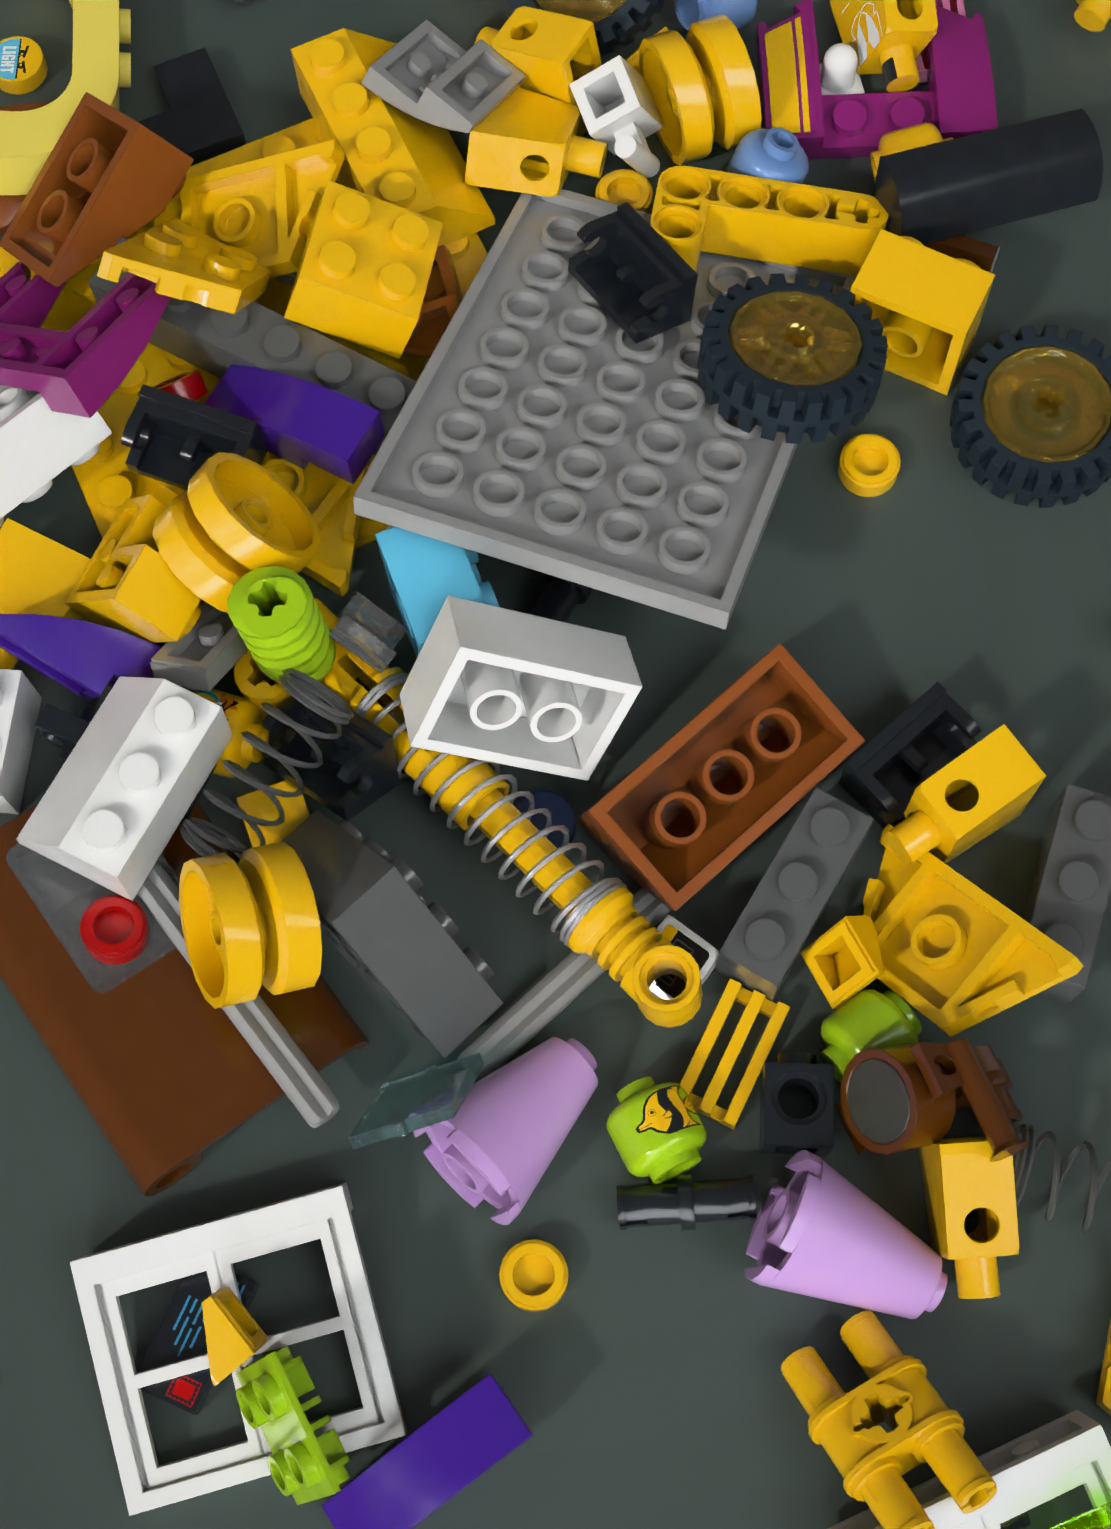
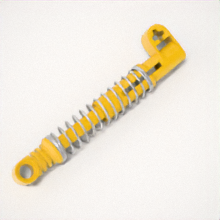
(596, 915)

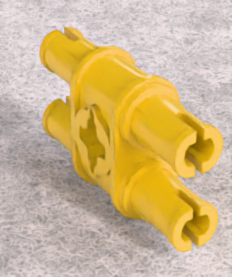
(906, 1402)

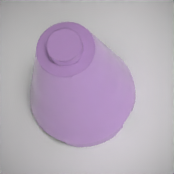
(513, 1126)
(841, 1246)

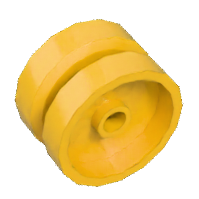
(701, 88)
(232, 524)
(250, 924)

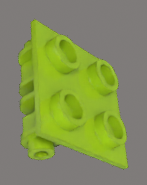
(300, 1461)

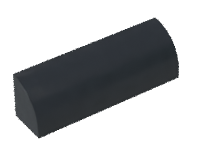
(991, 177)

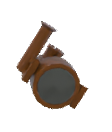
(910, 1092)

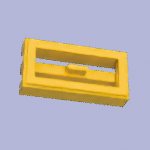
(755, 1003)

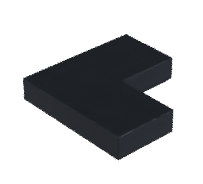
(199, 112)

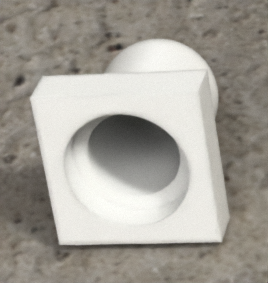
(839, 71)

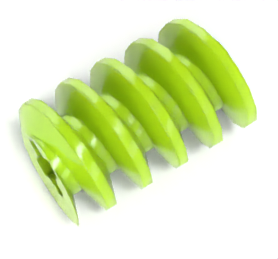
(281, 623)

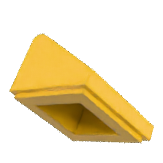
(845, 958)
(229, 1332)

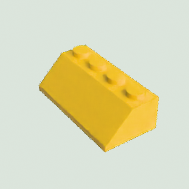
(383, 146)

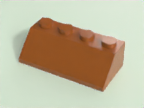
(721, 779)

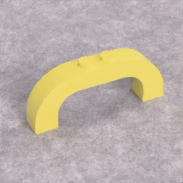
(96, 69)

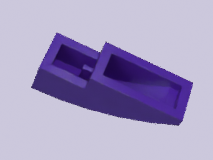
(302, 419)
(76, 652)
(433, 1462)

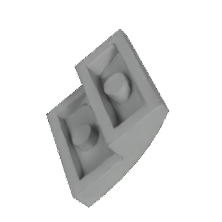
(442, 81)

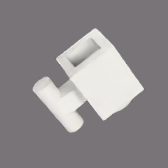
(620, 112)

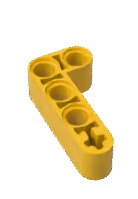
(765, 220)

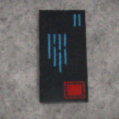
(184, 1337)

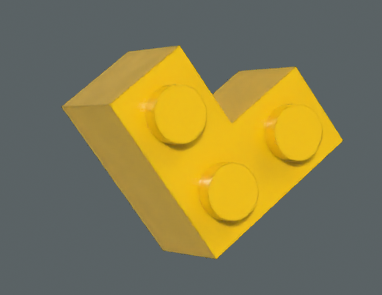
(131, 584)

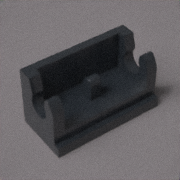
(634, 274)
(178, 435)
(908, 753)
(354, 768)

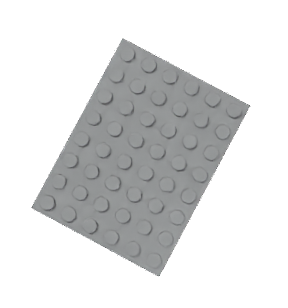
(571, 442)

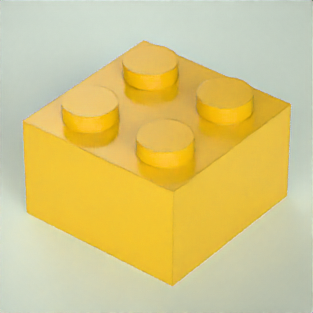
(364, 270)
(925, 305)

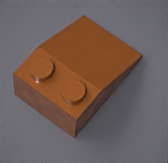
(93, 189)

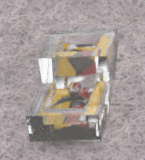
(367, 631)

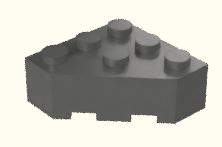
(393, 933)

